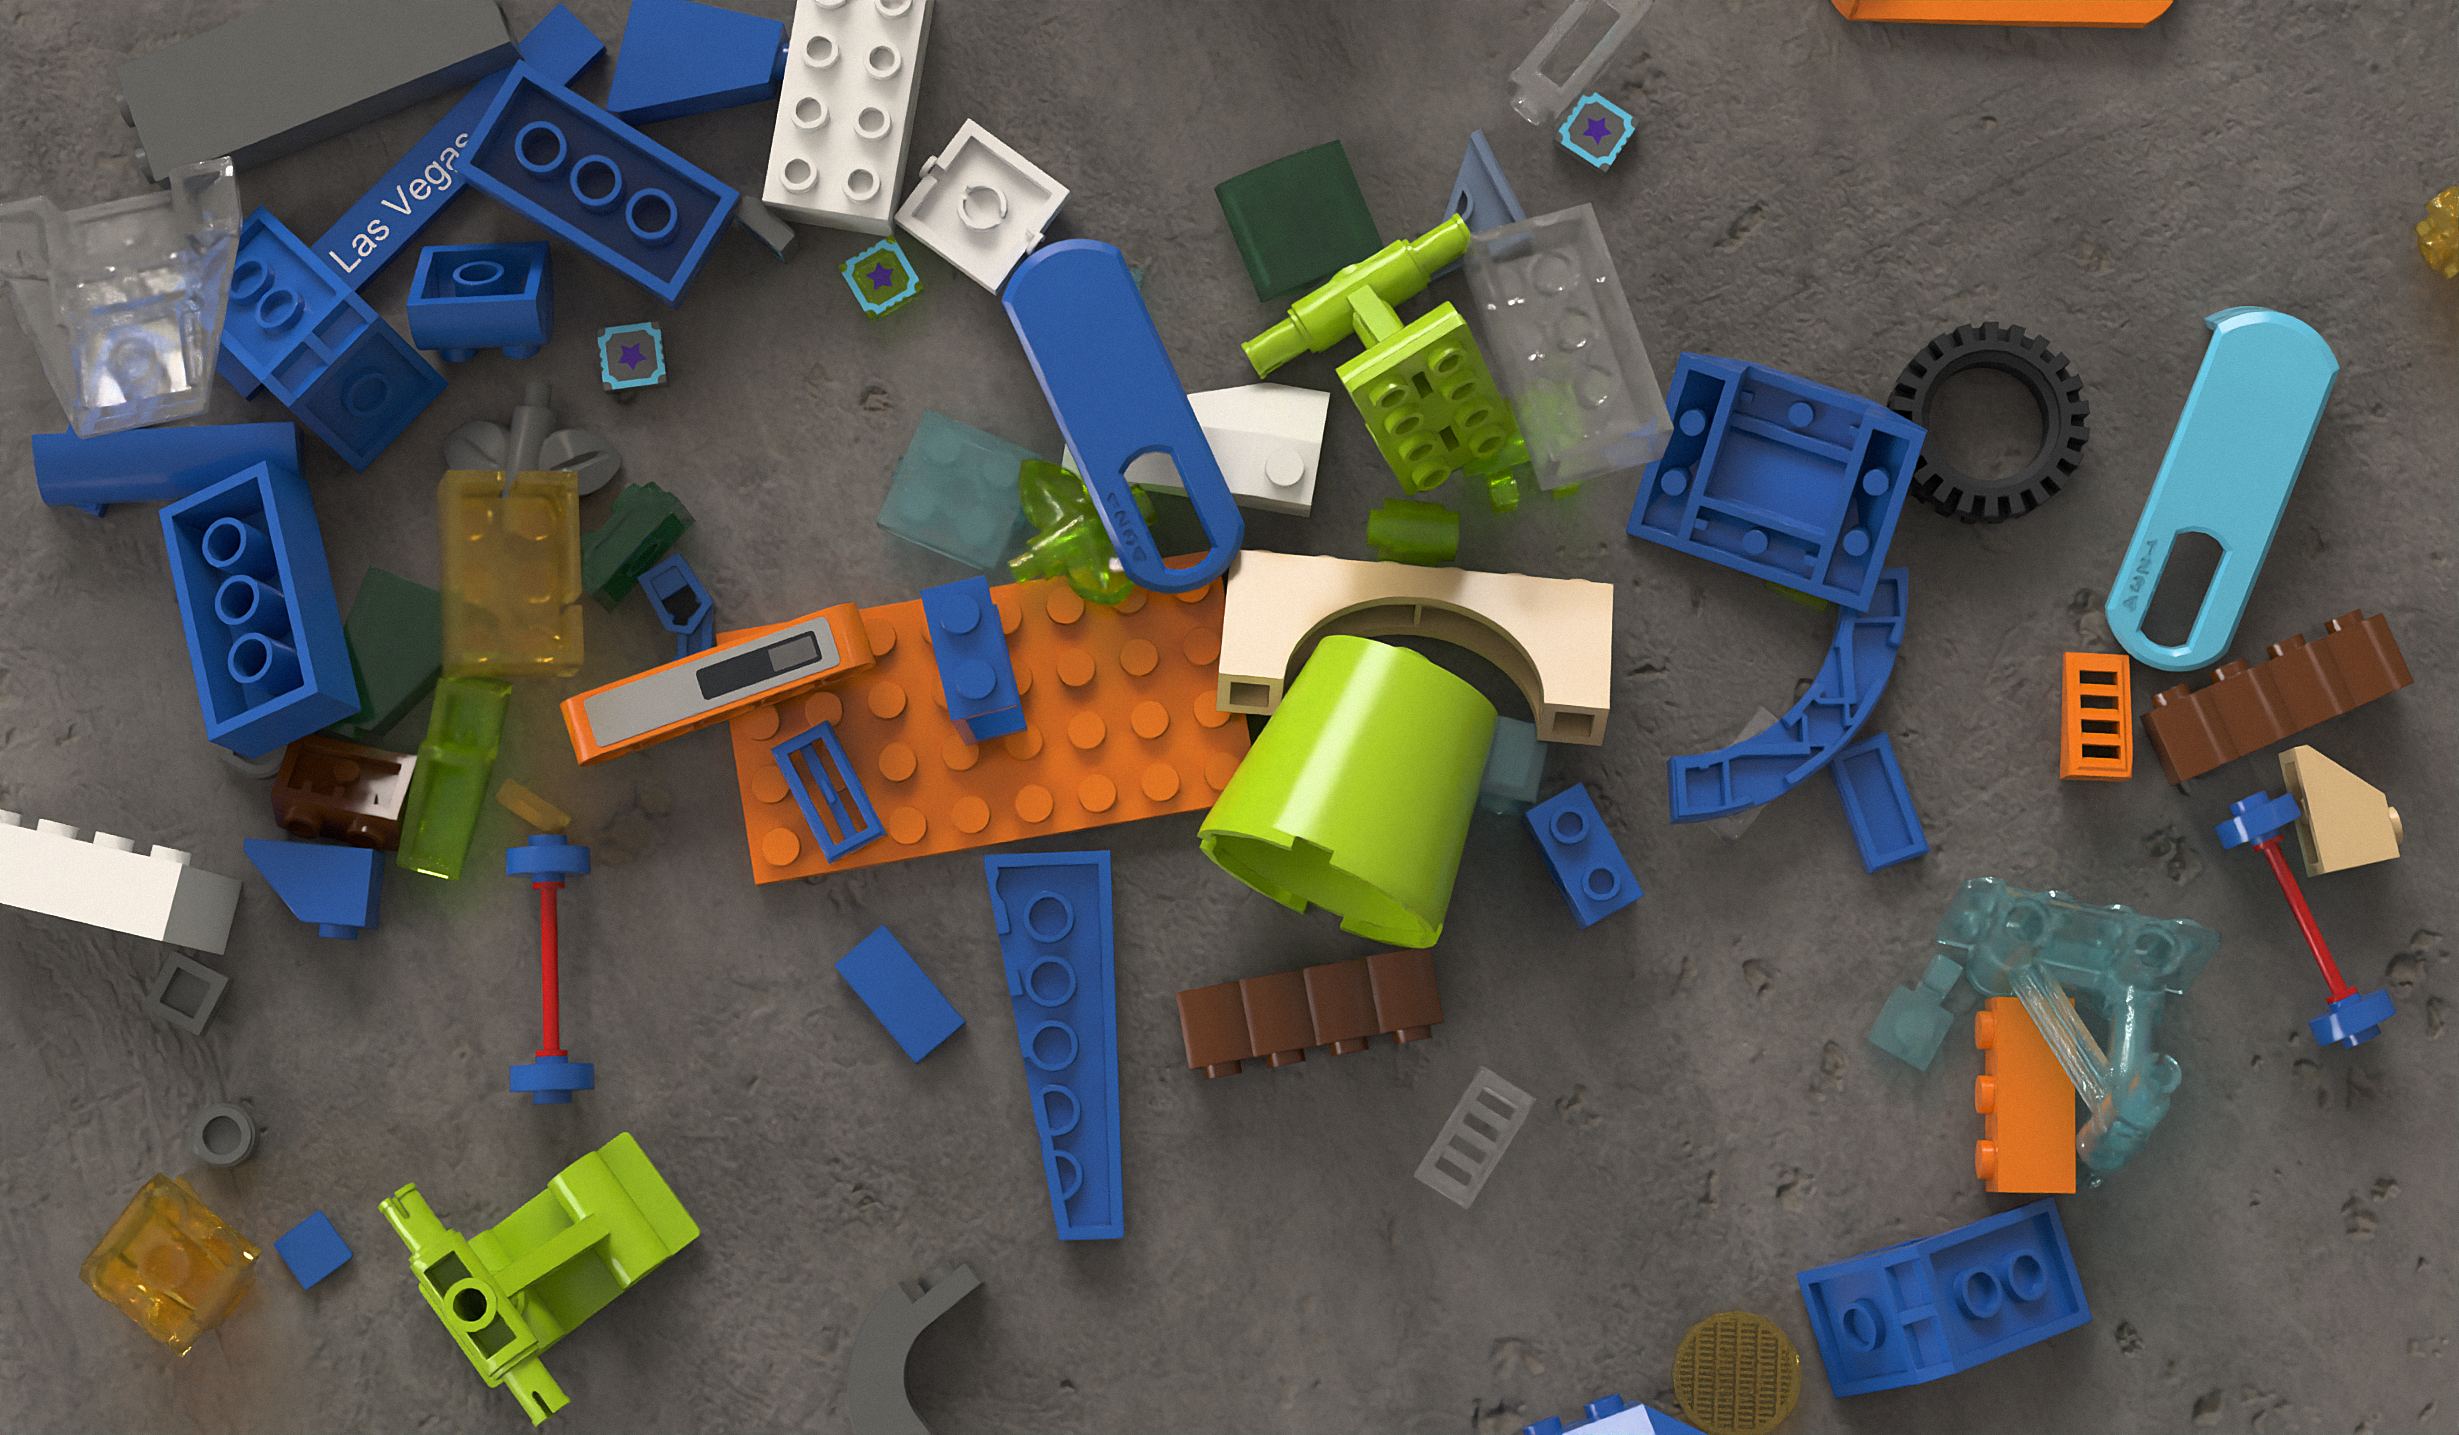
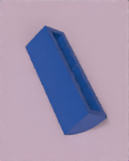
(158, 461)

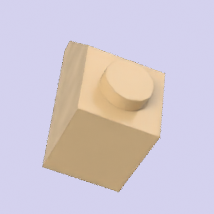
(2342, 816)

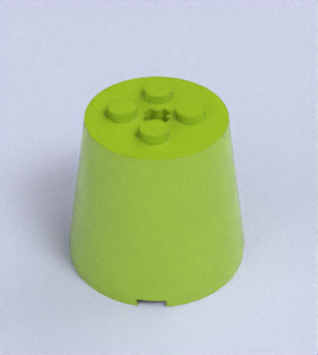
(1359, 792)

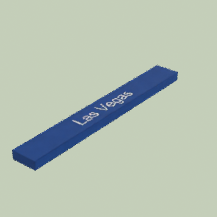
(423, 180)

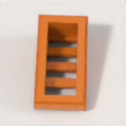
(2072, 764)

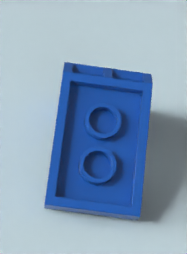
(321, 345)
(1944, 1300)

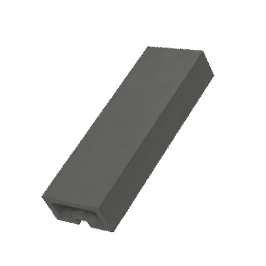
(303, 76)

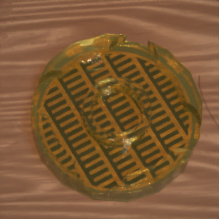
(1736, 1374)

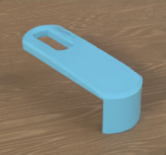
(2226, 475)

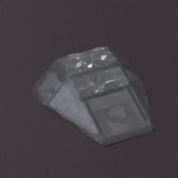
(127, 296)

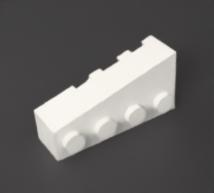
(113, 886)

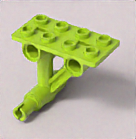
(1416, 383)
(545, 1264)

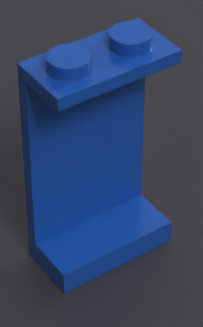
(973, 660)

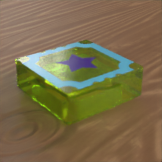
(881, 279)

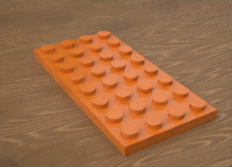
(1111, 712)

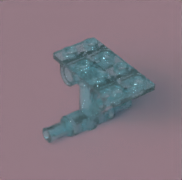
(2124, 960)

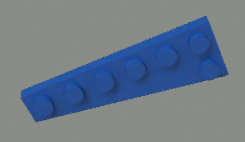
(1062, 985)

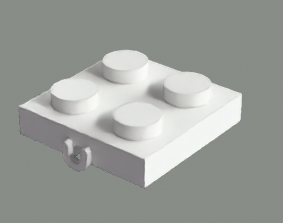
(982, 206)

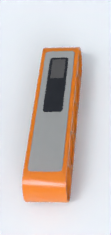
(717, 684)

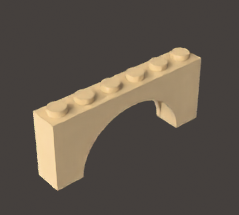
(1536, 629)

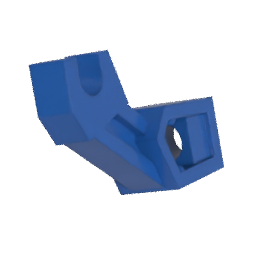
(665, 582)

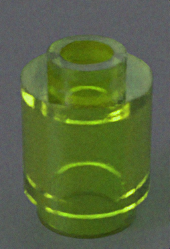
(1413, 531)

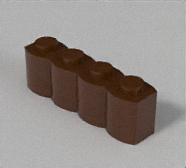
(2276, 698)
(1308, 1009)

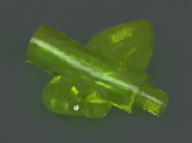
(1071, 533)

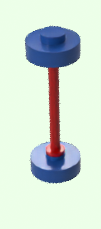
(548, 863)
(2350, 1016)

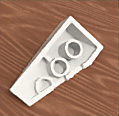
(1262, 441)

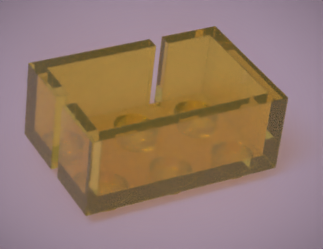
(508, 573)

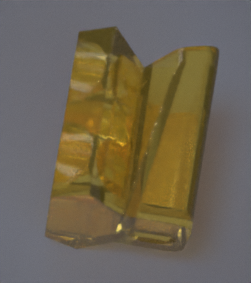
(171, 1264)

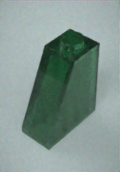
(391, 650)

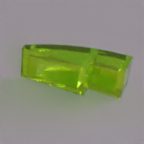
(453, 774)

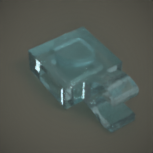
(1913, 1022)

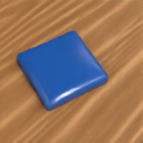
(313, 1249)

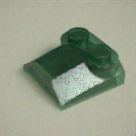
(630, 542)

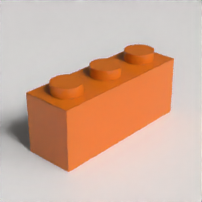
(2024, 1104)

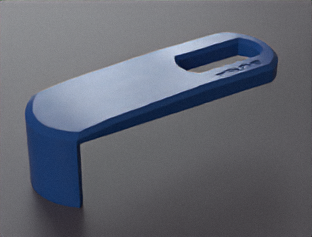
(1118, 402)

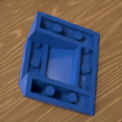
(1778, 478)

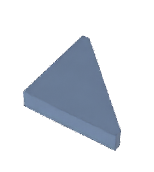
(1479, 197)

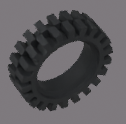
(2047, 381)

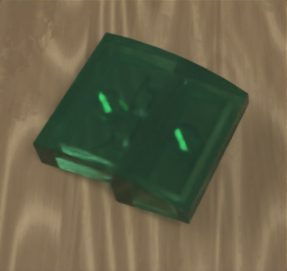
(1298, 220)

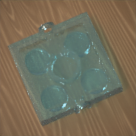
(956, 492)

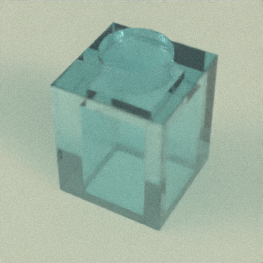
(1512, 767)

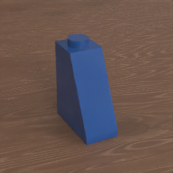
(694, 61)

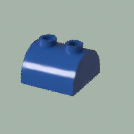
(482, 299)

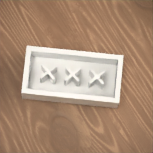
(847, 113)

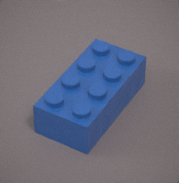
(597, 184)
(259, 610)

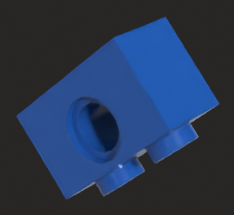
(1581, 856)

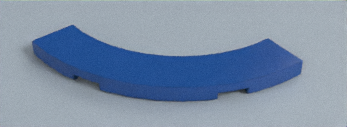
(1813, 730)

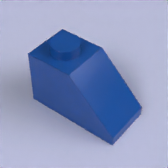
(324, 883)

